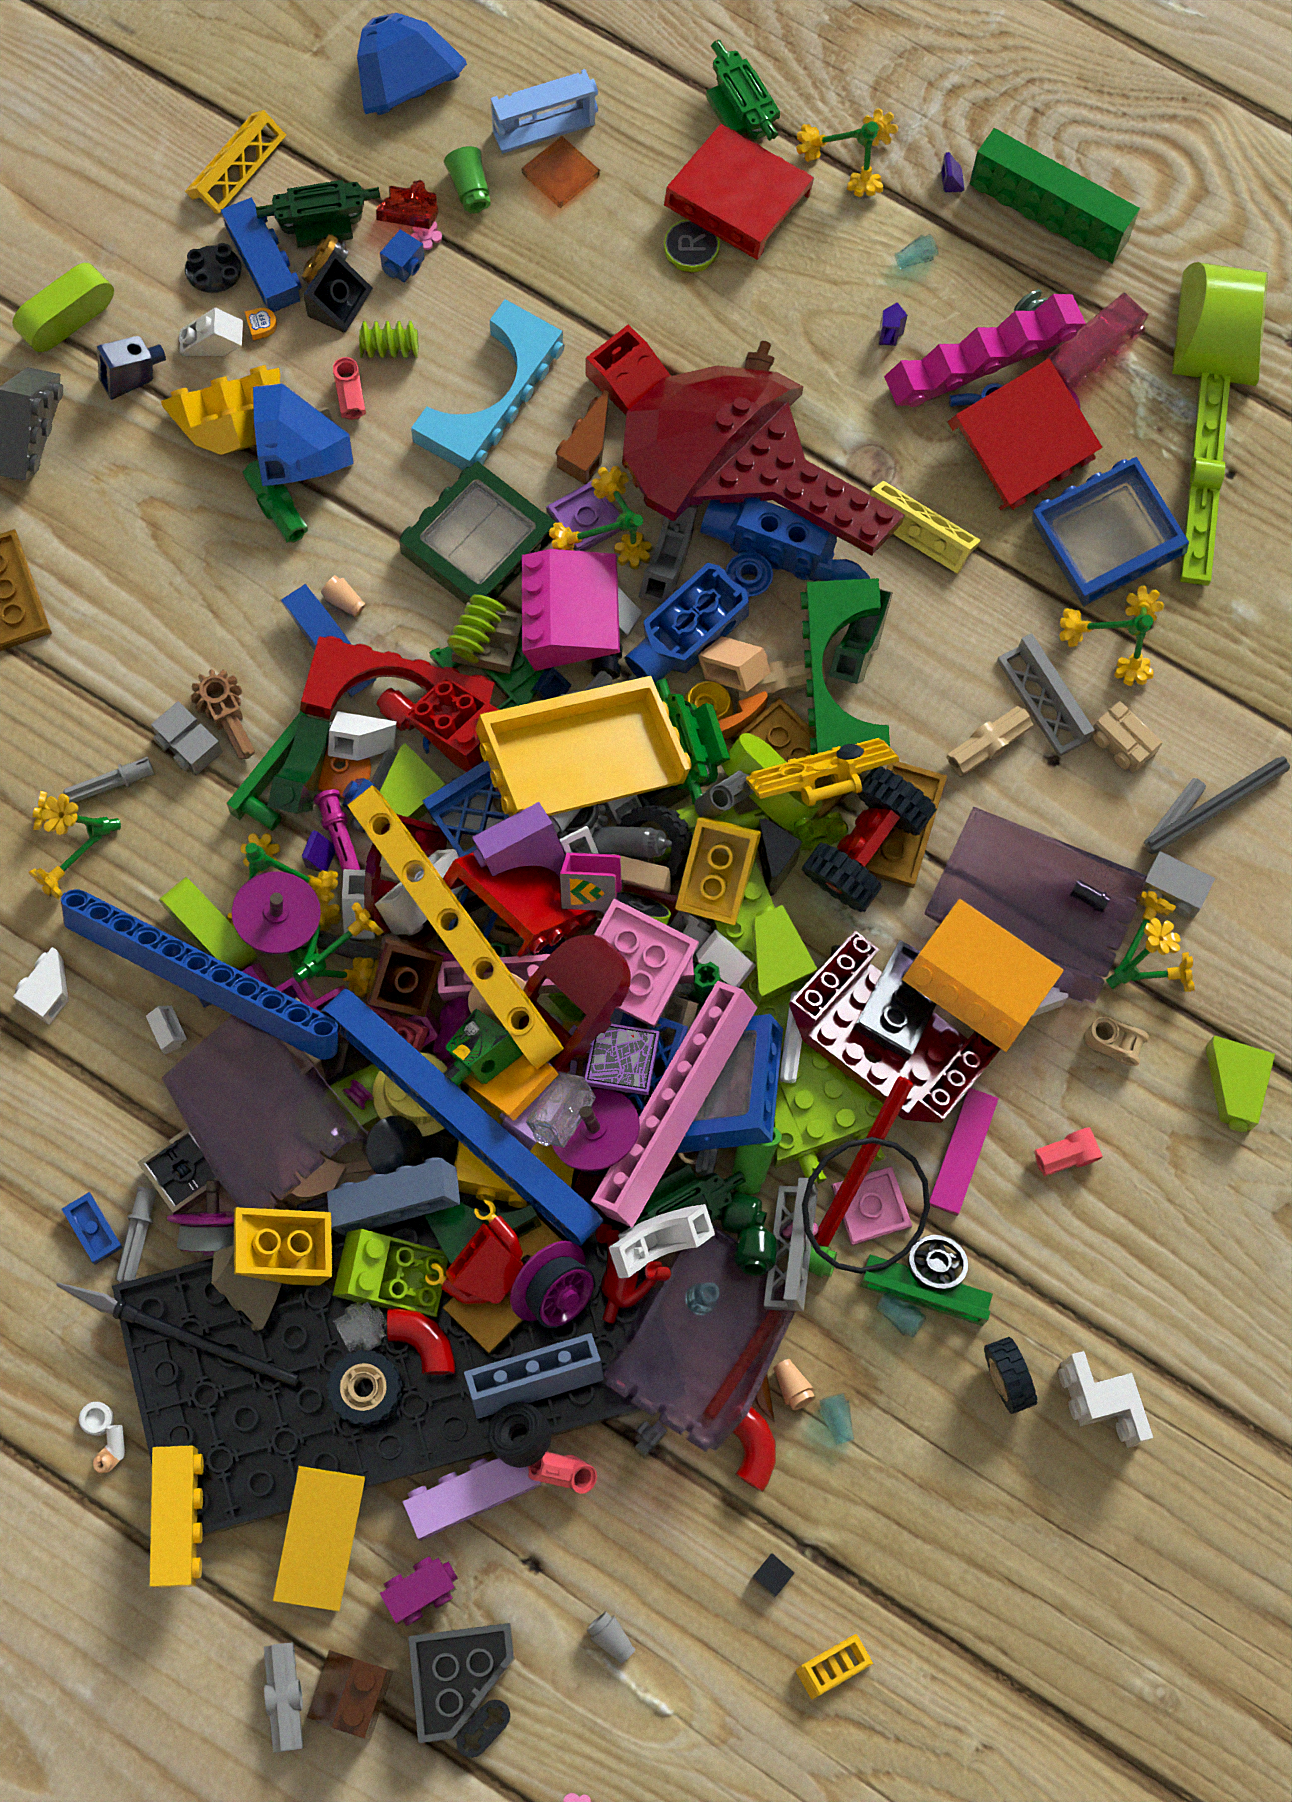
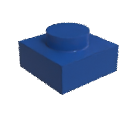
(354, 789)

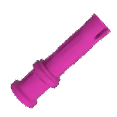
(335, 822)

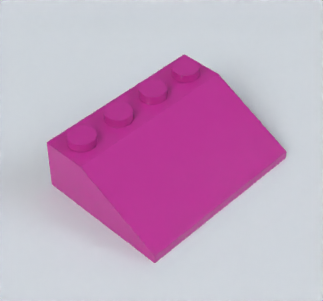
(569, 607)

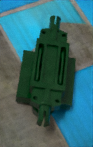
(319, 210)
(683, 1189)

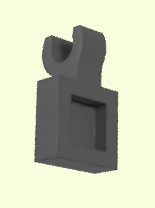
(648, 1437)

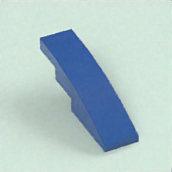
(315, 622)

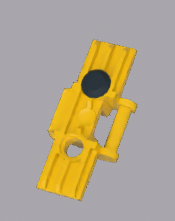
(841, 762)

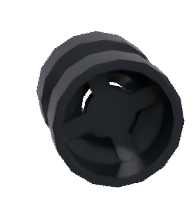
(608, 664)

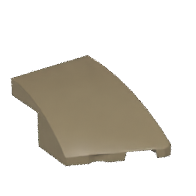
(244, 1293)

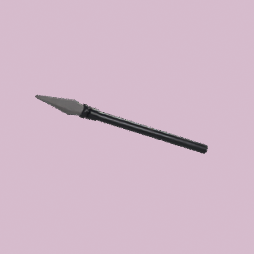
(133, 1315)

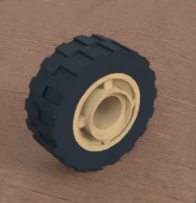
(350, 1373)
(1010, 1375)

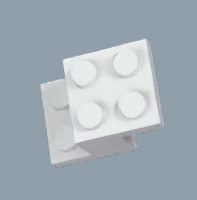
(1105, 1400)

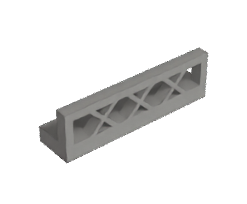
(1055, 690)
(798, 1248)

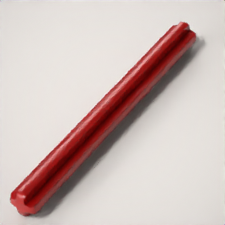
(863, 1161)

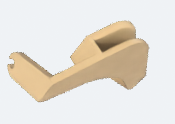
(329, 1177)

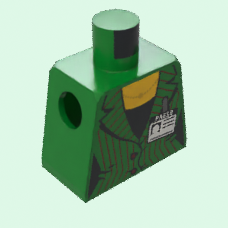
(480, 1050)

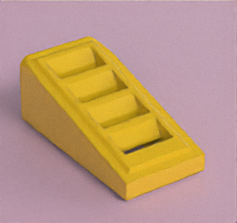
(811, 1682)

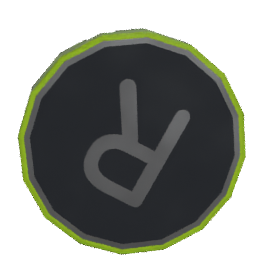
(690, 246)
(645, 905)

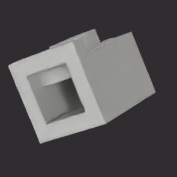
(692, 926)

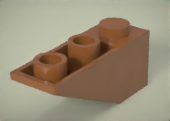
(584, 449)

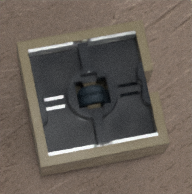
(175, 1161)

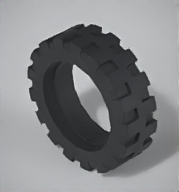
(676, 831)

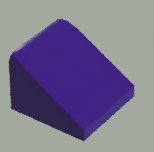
(951, 174)
(318, 852)

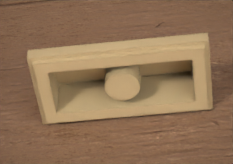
(645, 875)

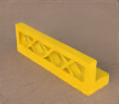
(228, 154)

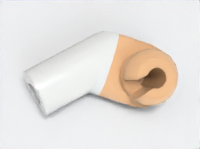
(112, 1452)

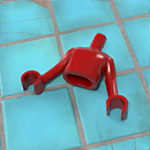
(621, 1291)

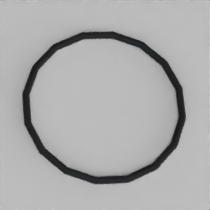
(817, 1171)

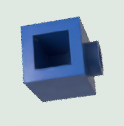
(402, 256)

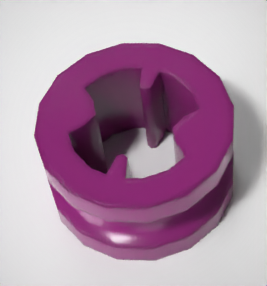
(358, 1094)

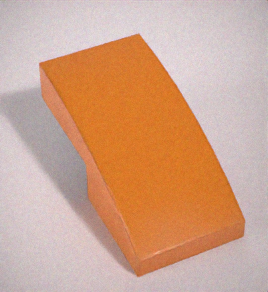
(746, 712)

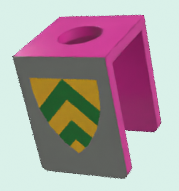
(590, 881)

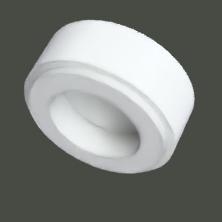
(95, 1418)

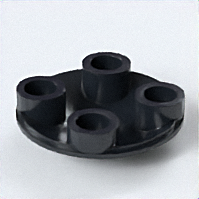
(213, 268)
(393, 1144)

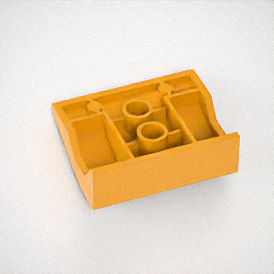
(982, 975)

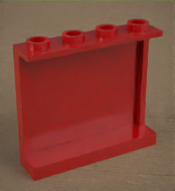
(737, 190)
(1027, 434)
(525, 899)

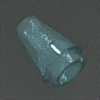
(917, 252)
(696, 1299)
(902, 1315)
(837, 1417)

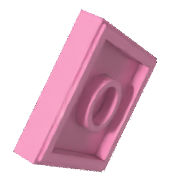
(876, 1208)

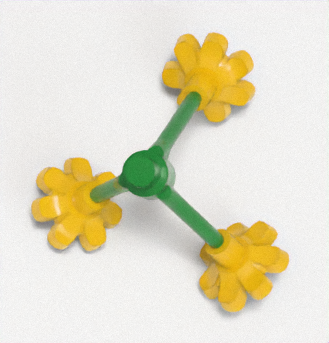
(869, 135)
(632, 546)
(1144, 609)
(60, 816)
(260, 856)
(1159, 939)
(314, 963)

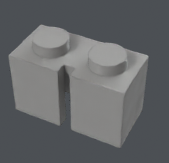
(190, 743)
(1178, 884)

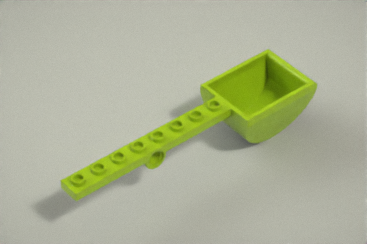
(1220, 344)

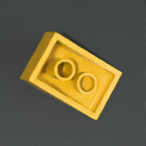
(718, 870)
(283, 1245)

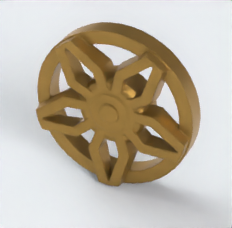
(321, 255)

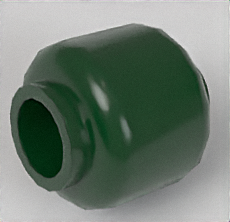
(741, 1213)
(756, 1250)

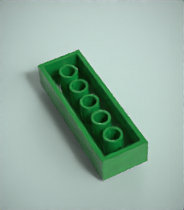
(1053, 195)

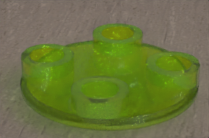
(826, 830)

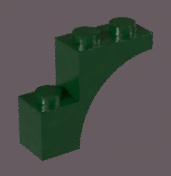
(860, 640)

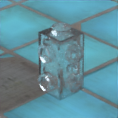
(558, 1110)

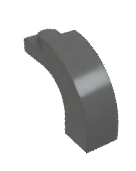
(669, 557)

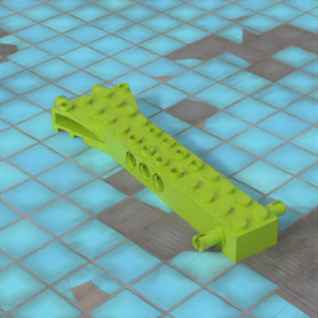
(823, 1103)

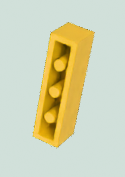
(175, 1517)

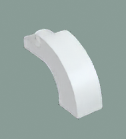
(660, 1236)

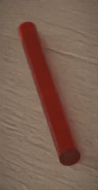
(742, 1365)

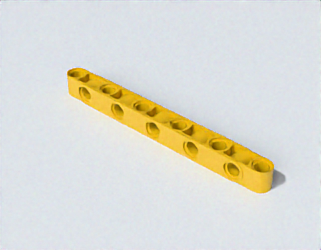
(465, 940)

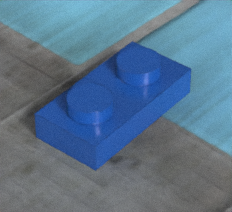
(92, 1228)

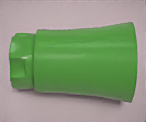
(469, 178)
(754, 1163)

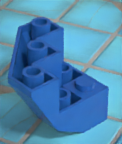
(402, 61)
(295, 437)

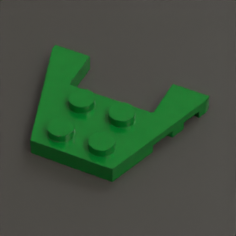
(515, 686)

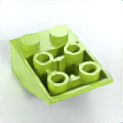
(388, 1272)

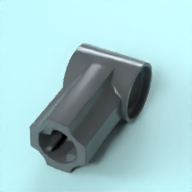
(723, 796)

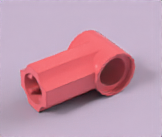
(349, 389)
(1076, 1149)
(562, 1471)

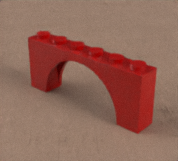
(342, 666)

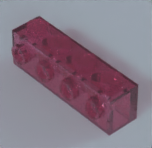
(1098, 340)

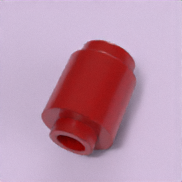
(393, 707)

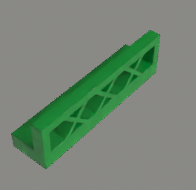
(896, 1280)

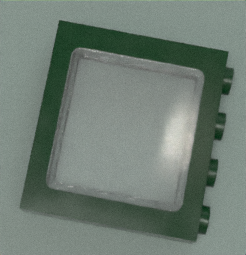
(476, 535)

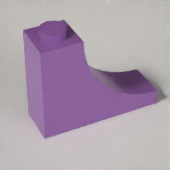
(520, 841)

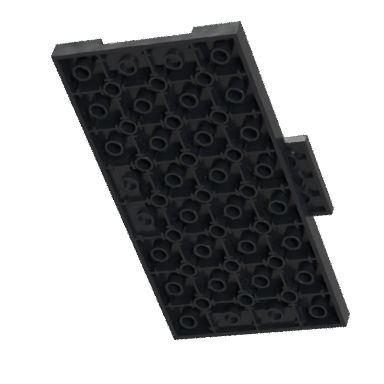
(262, 1430)

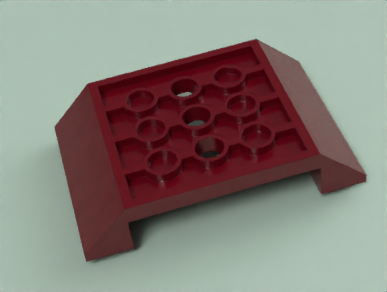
(940, 1066)

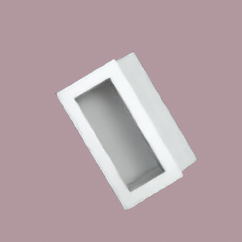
(166, 1028)

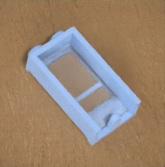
(544, 111)

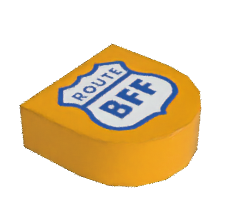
(261, 322)

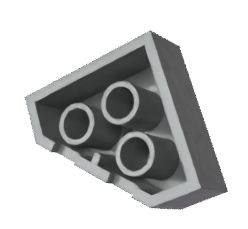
(26, 420)
(455, 1675)

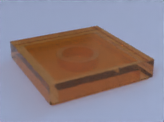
(560, 171)

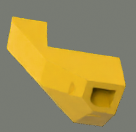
(221, 414)

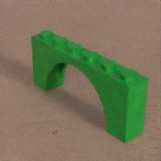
(830, 609)

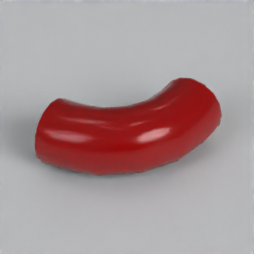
(426, 1338)
(758, 1450)

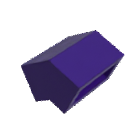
(892, 325)

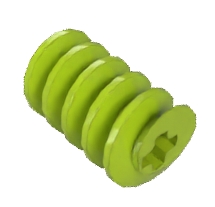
(388, 339)
(474, 625)

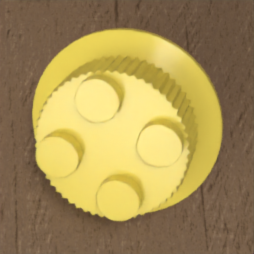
(393, 1101)

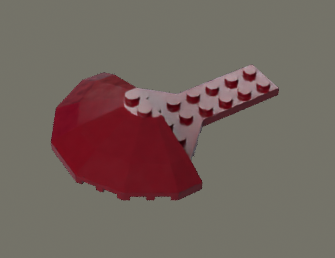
(733, 439)

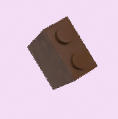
(403, 975)
(349, 1695)

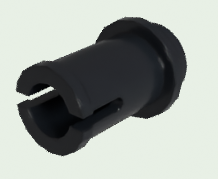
(1090, 896)

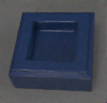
(551, 684)

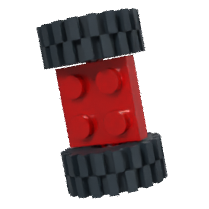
(890, 804)

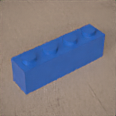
(261, 255)

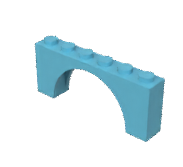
(468, 437)

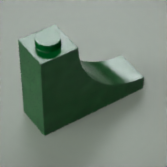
(299, 777)
(459, 1223)

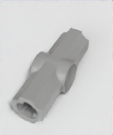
(283, 1697)

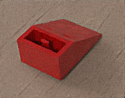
(625, 368)
(449, 721)

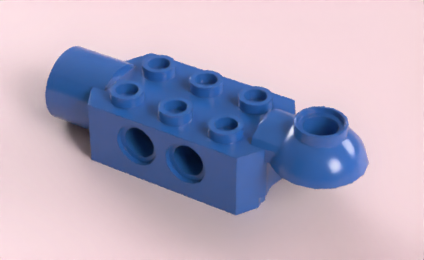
(779, 536)
(698, 615)

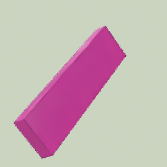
(963, 1151)

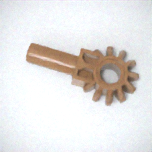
(224, 709)

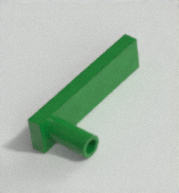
(246, 797)

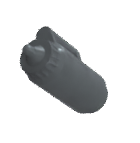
(631, 842)

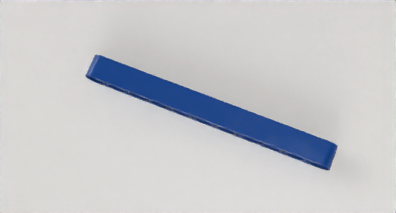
(201, 974)
(463, 1118)

